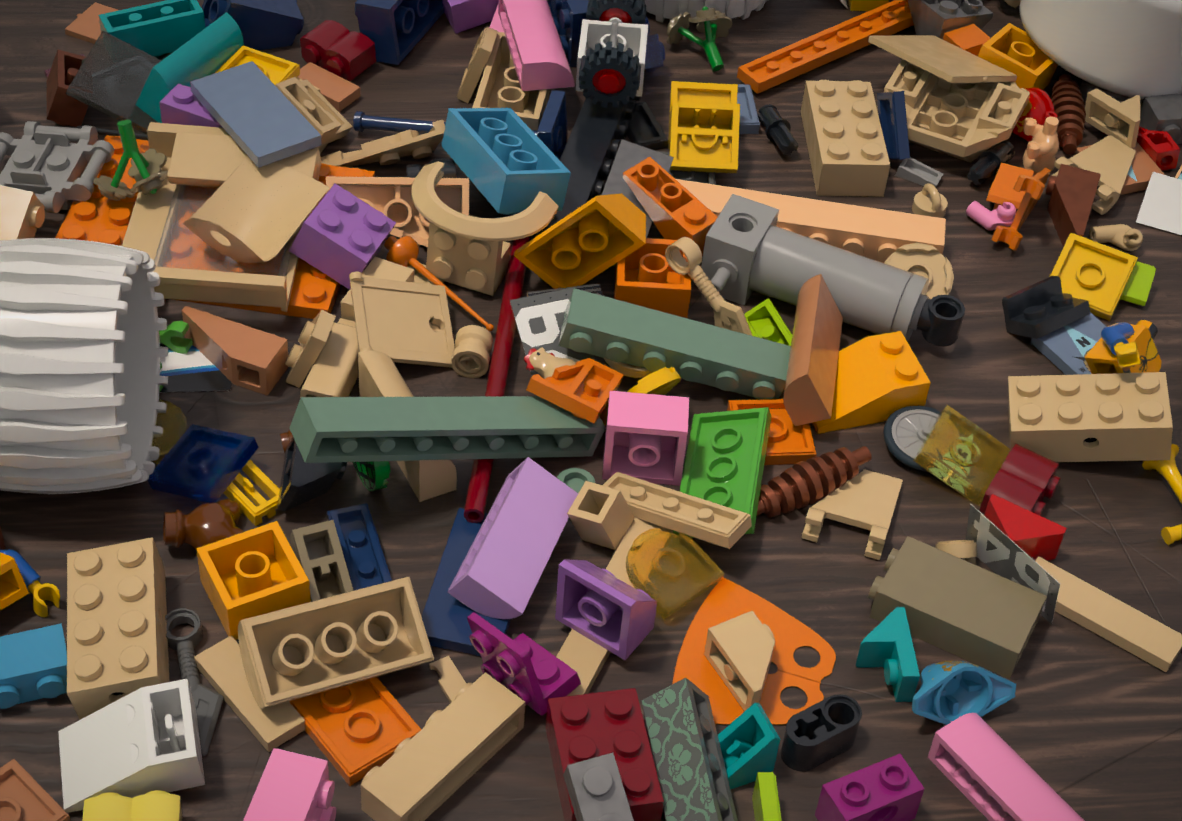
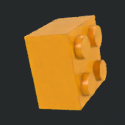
(1018, 54)
(252, 575)

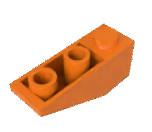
(669, 203)

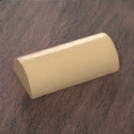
(333, 642)

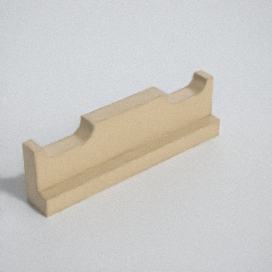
(451, 679)

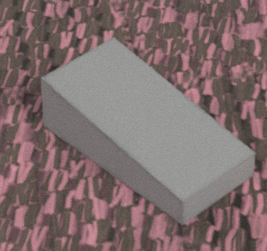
(918, 172)

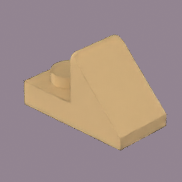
(1113, 117)

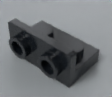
(1042, 309)

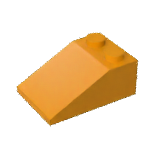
(874, 382)

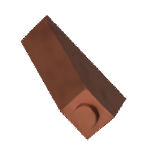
(1071, 199)

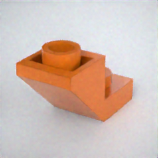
(1003, 185)

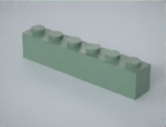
(663, 340)

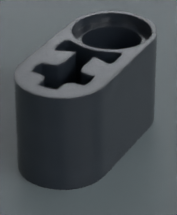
(816, 737)

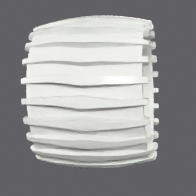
(78, 365)

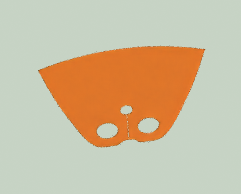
(732, 600)

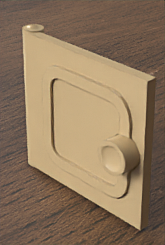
(396, 318)

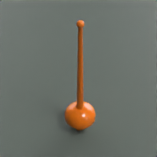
(405, 253)

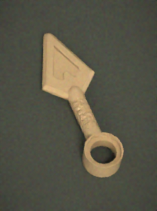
(725, 314)

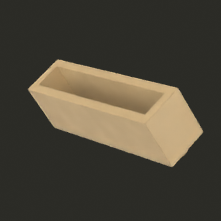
(443, 753)

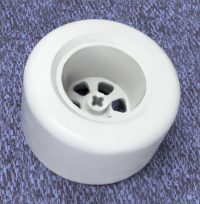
(1112, 43)

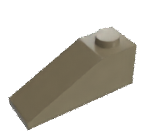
(321, 559)

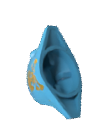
(959, 688)

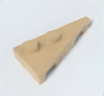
(390, 148)

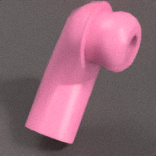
(989, 219)

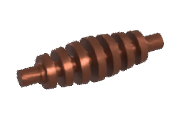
(1070, 111)
(810, 480)

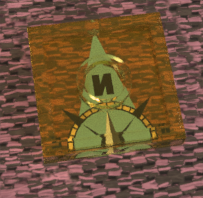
(961, 454)

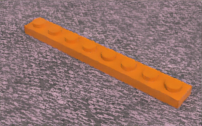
(825, 46)

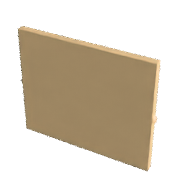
(942, 59)

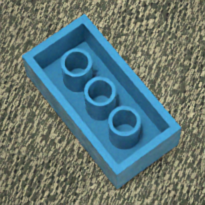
(503, 158)

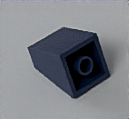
(261, 22)

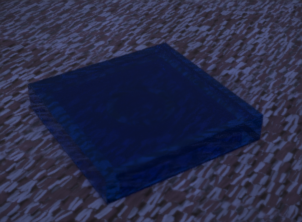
(203, 463)

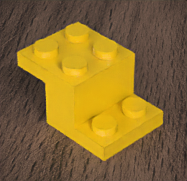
(704, 127)

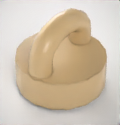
(929, 202)
(960, 548)

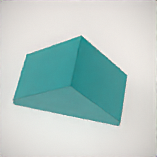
(749, 746)

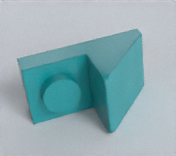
(892, 648)

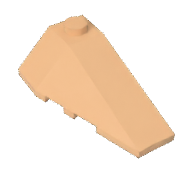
(394, 200)

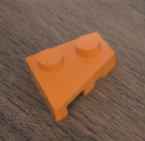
(578, 387)

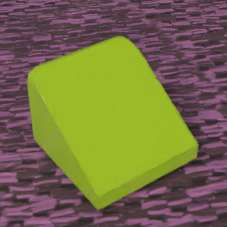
(1139, 284)

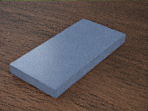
(256, 114)

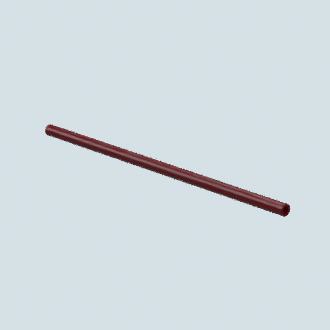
(497, 378)

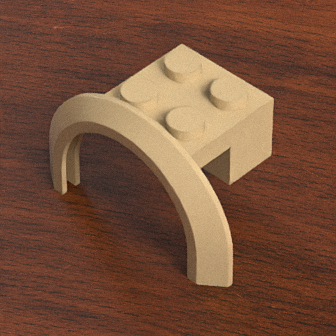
(471, 248)

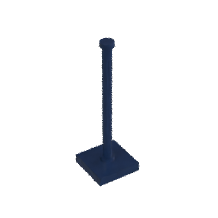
(551, 131)

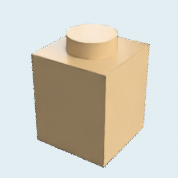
(600, 515)

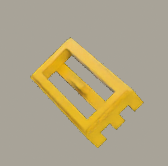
(263, 507)

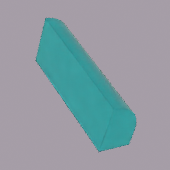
(191, 61)

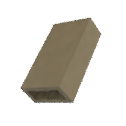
(958, 605)

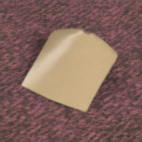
(256, 211)

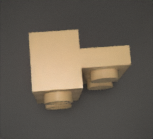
(315, 109)

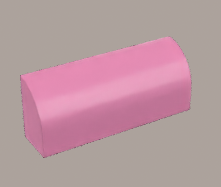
(534, 45)
(994, 774)

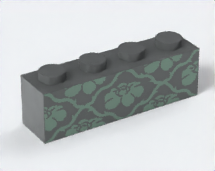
(687, 754)

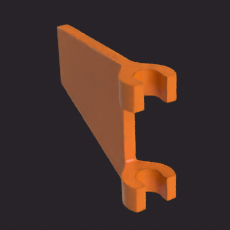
(1033, 190)

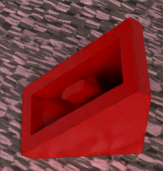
(1026, 529)

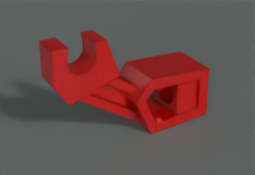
(1159, 147)

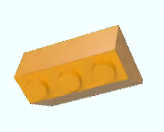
(586, 241)

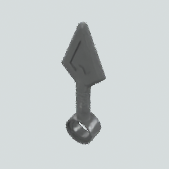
(206, 701)

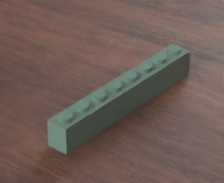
(439, 429)

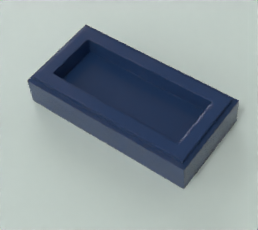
(894, 124)

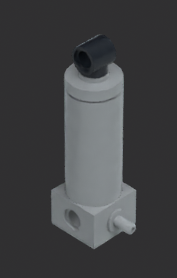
(752, 254)

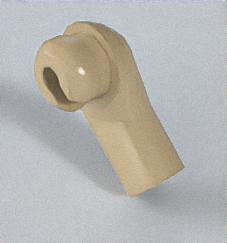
(1118, 235)

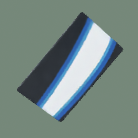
(191, 373)

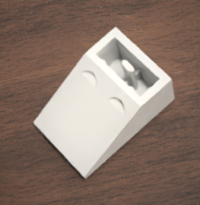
(133, 746)

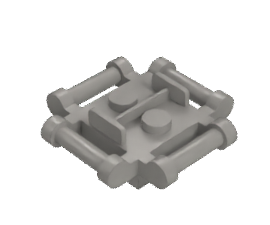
(51, 165)

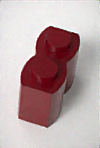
(338, 49)
(1024, 480)

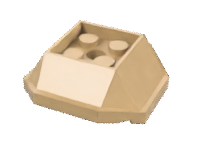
(957, 117)

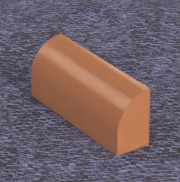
(813, 354)

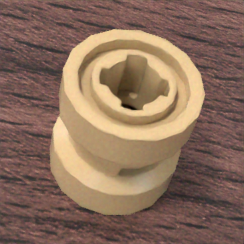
(472, 351)

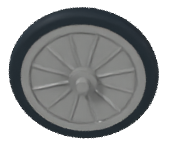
(907, 431)

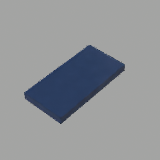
(443, 614)

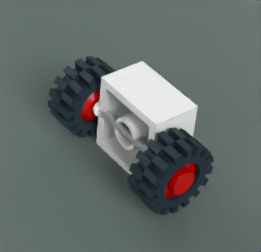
(612, 51)

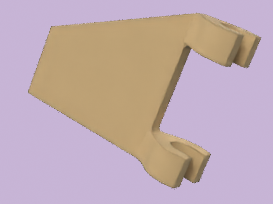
(1112, 161)
(861, 502)

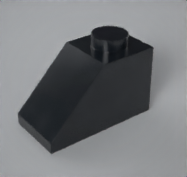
(305, 480)

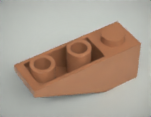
(239, 351)

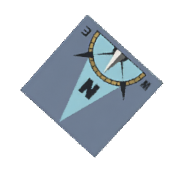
(1070, 344)

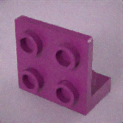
(521, 665)

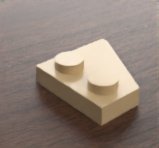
(311, 343)

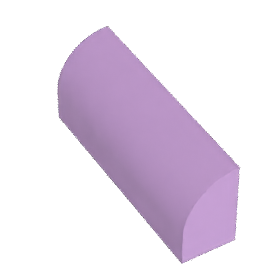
(514, 543)

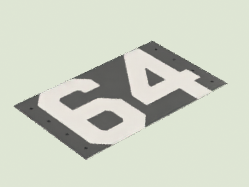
(541, 321)
(1010, 560)

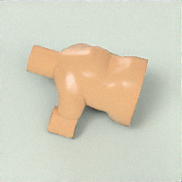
(1044, 145)

